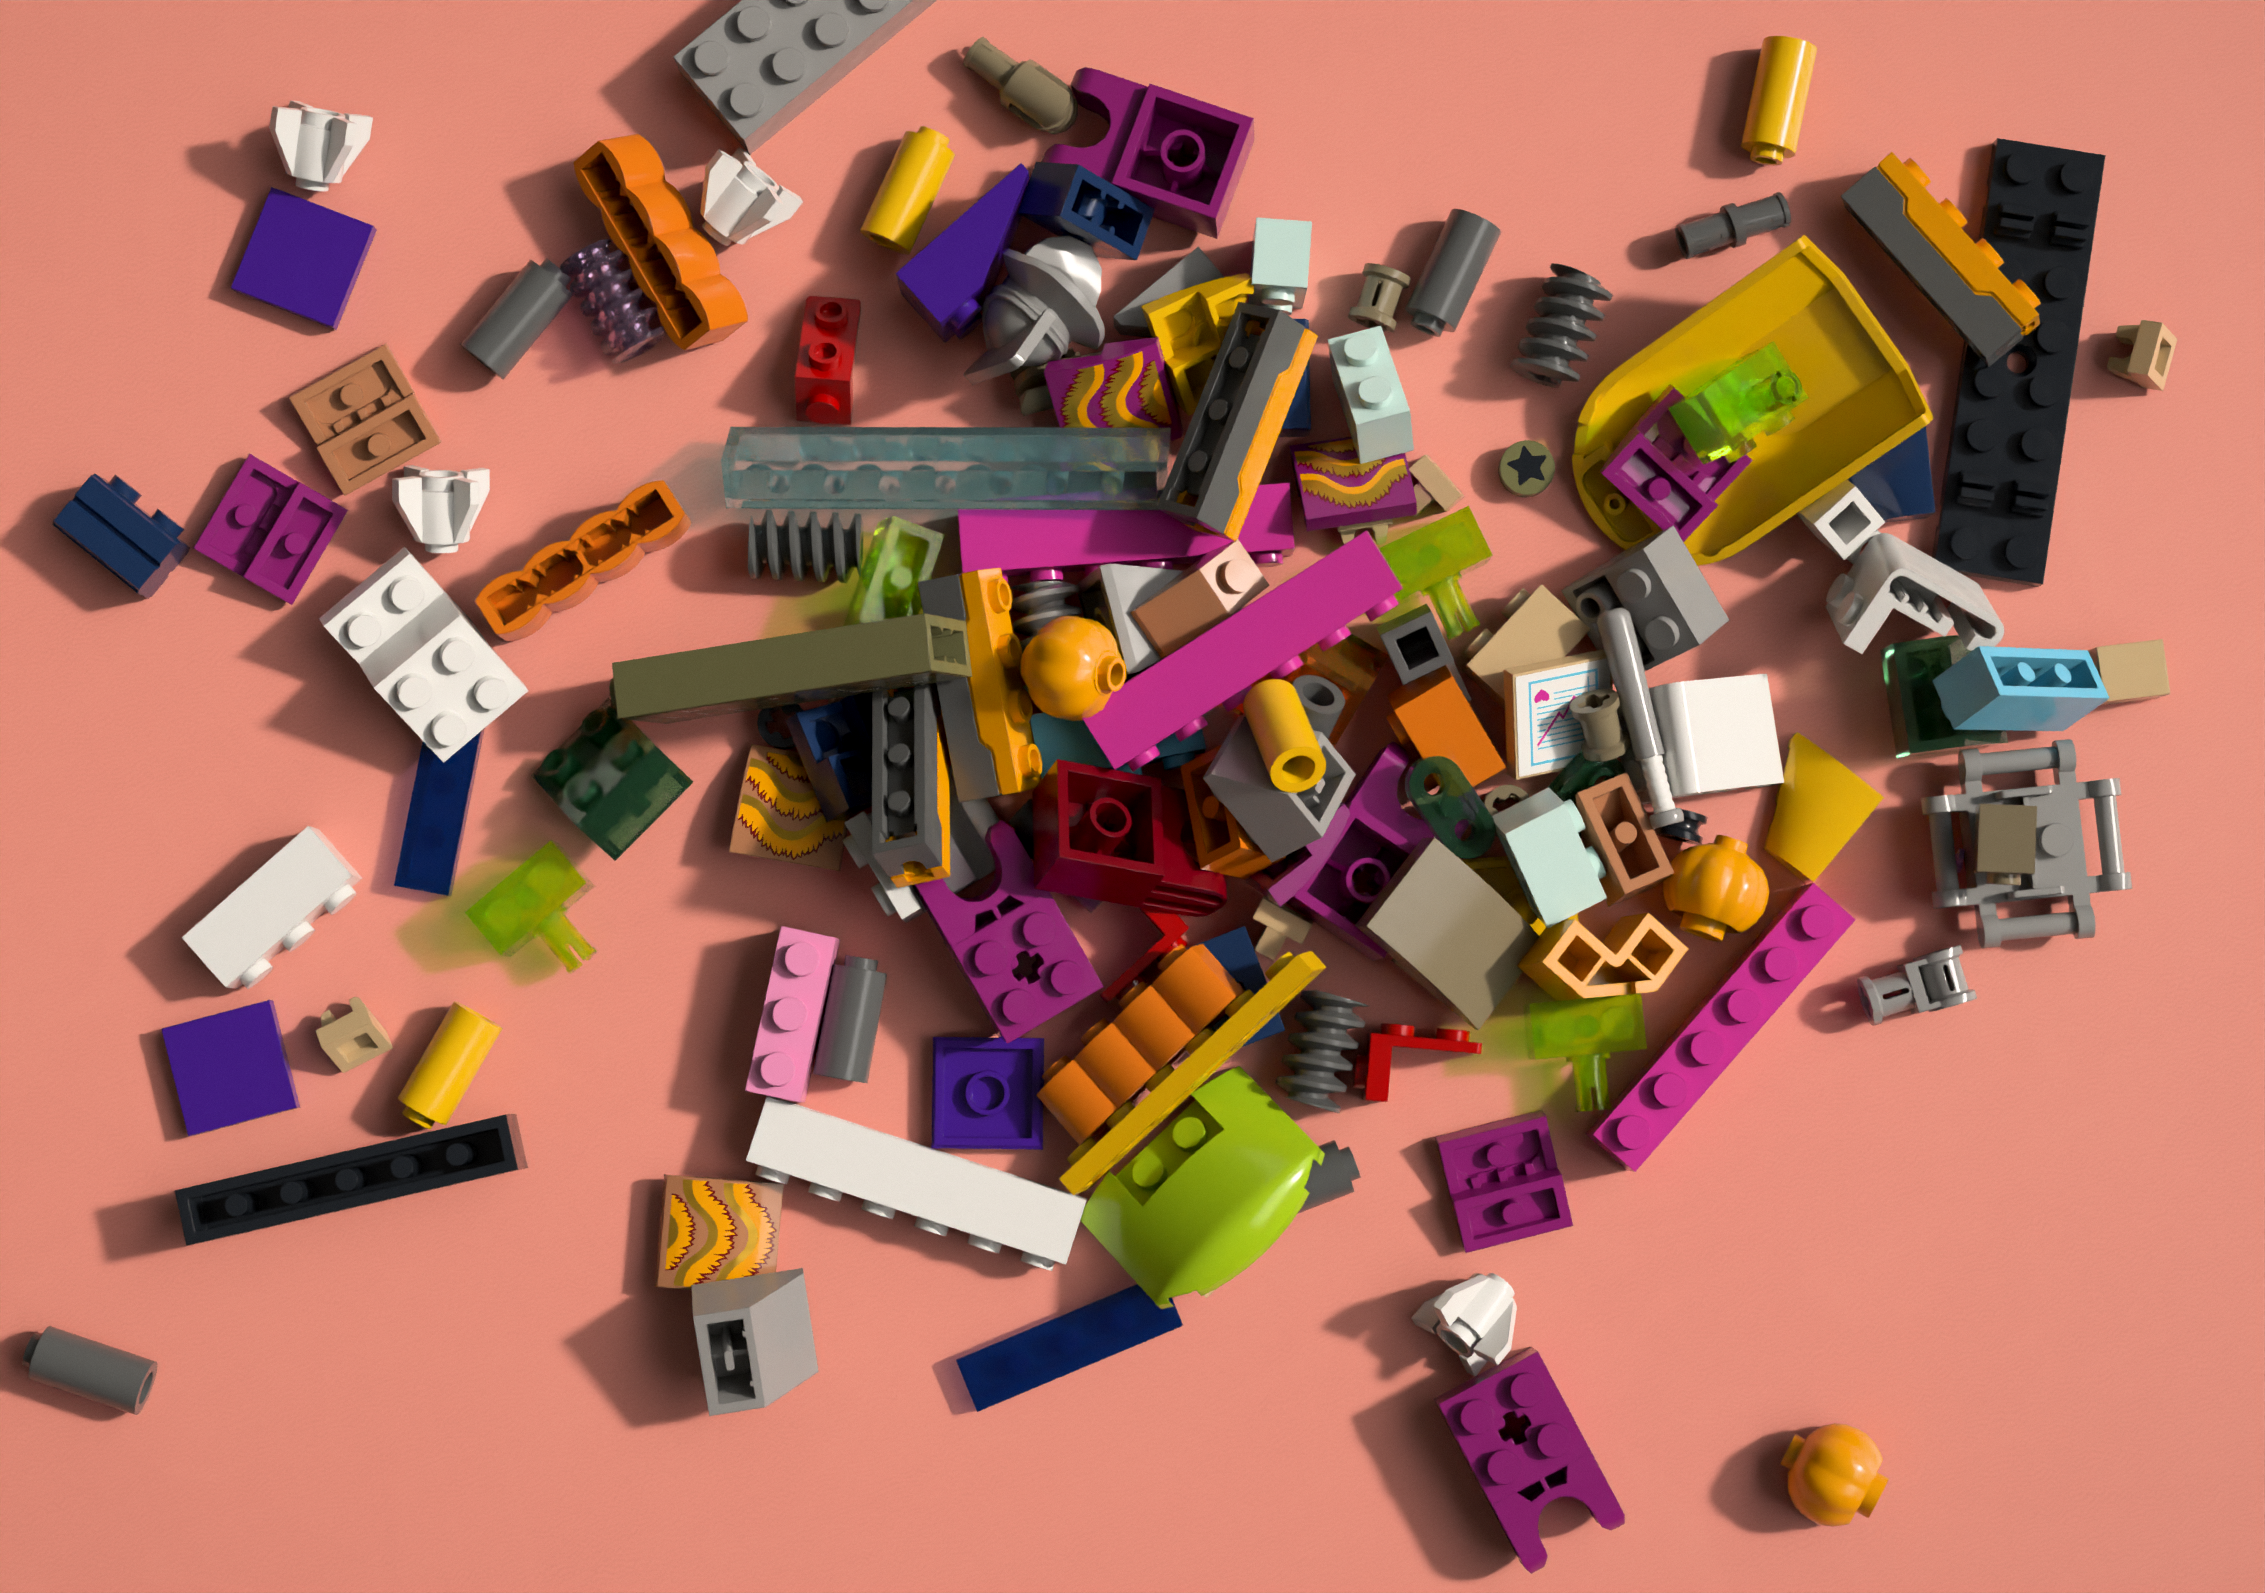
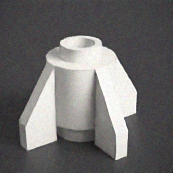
(317, 142)
(742, 199)
(440, 504)
(1473, 1319)

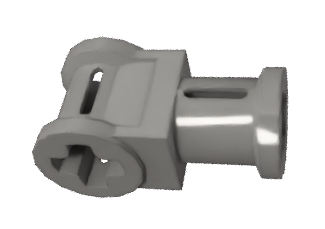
(1925, 984)

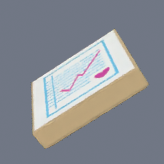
(1538, 714)

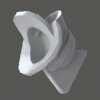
(1040, 307)

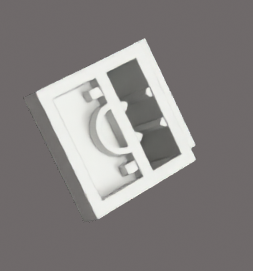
(423, 654)

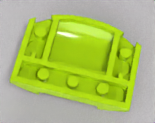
(1205, 1191)

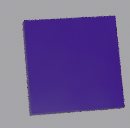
(303, 258)
(230, 1068)
(987, 1093)

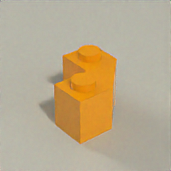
(1630, 959)

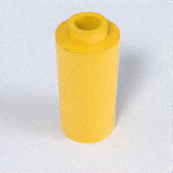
(1778, 99)
(908, 190)
(1284, 736)
(448, 1066)

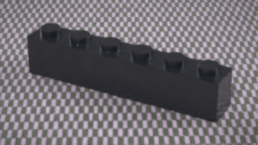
(351, 1179)

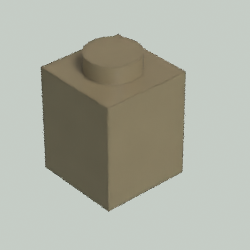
(2005, 842)

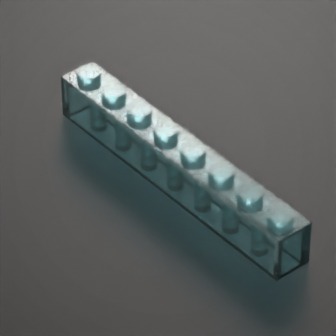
(946, 468)

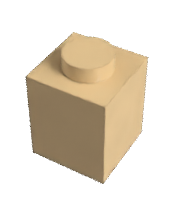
(2132, 671)

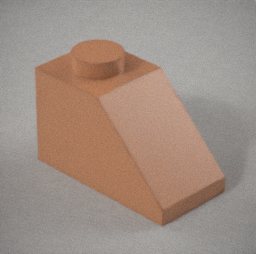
(1200, 598)
(1622, 839)

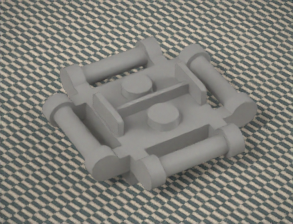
(2059, 844)

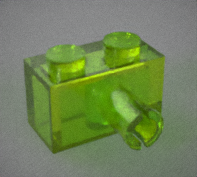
(1739, 404)
(1433, 563)
(894, 565)
(535, 905)
(1586, 1035)

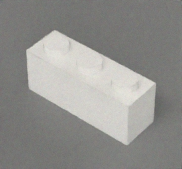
(273, 909)

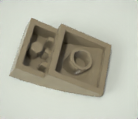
(1449, 931)

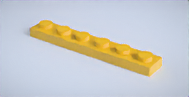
(1207, 1053)

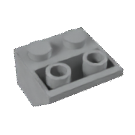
(1661, 591)
(1271, 817)
(753, 1339)

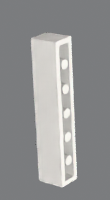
(917, 1181)

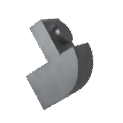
(1418, 646)

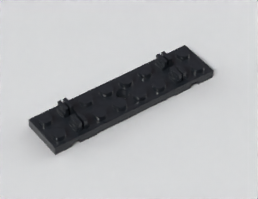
(2013, 424)

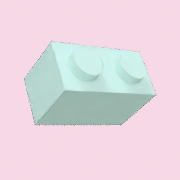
(1280, 263)
(1370, 394)
(1550, 857)

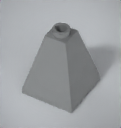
(1111, 595)

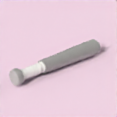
(1635, 700)

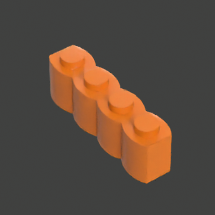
(657, 233)
(570, 570)
(1139, 1042)

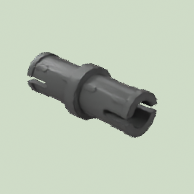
(1733, 225)

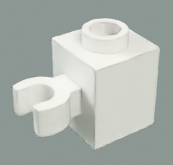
(1842, 520)

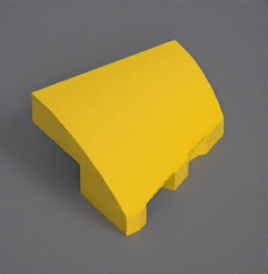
(1192, 331)
(1816, 809)

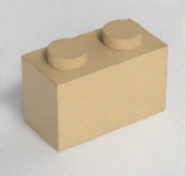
(1536, 632)

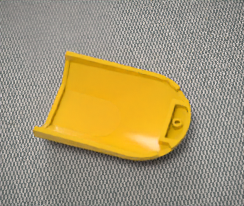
(1847, 365)

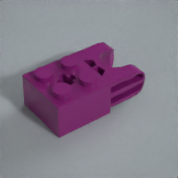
(1150, 135)
(1373, 840)
(998, 925)
(1536, 1466)

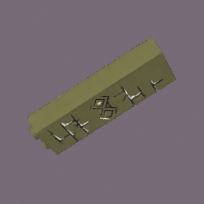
(791, 669)

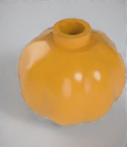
(1072, 668)
(1716, 889)
(1834, 1474)

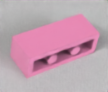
(792, 1015)

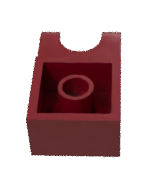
(1119, 841)

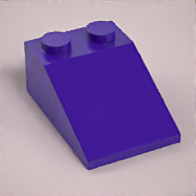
(962, 264)

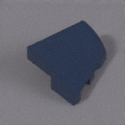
(1900, 481)
(837, 753)

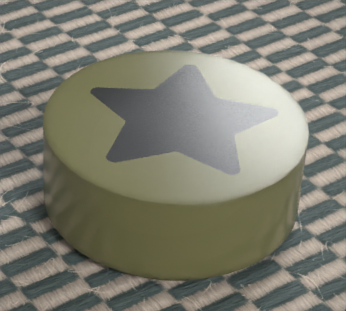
(1526, 468)

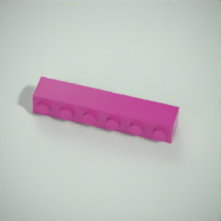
(1082, 540)
(1243, 649)
(1720, 1026)

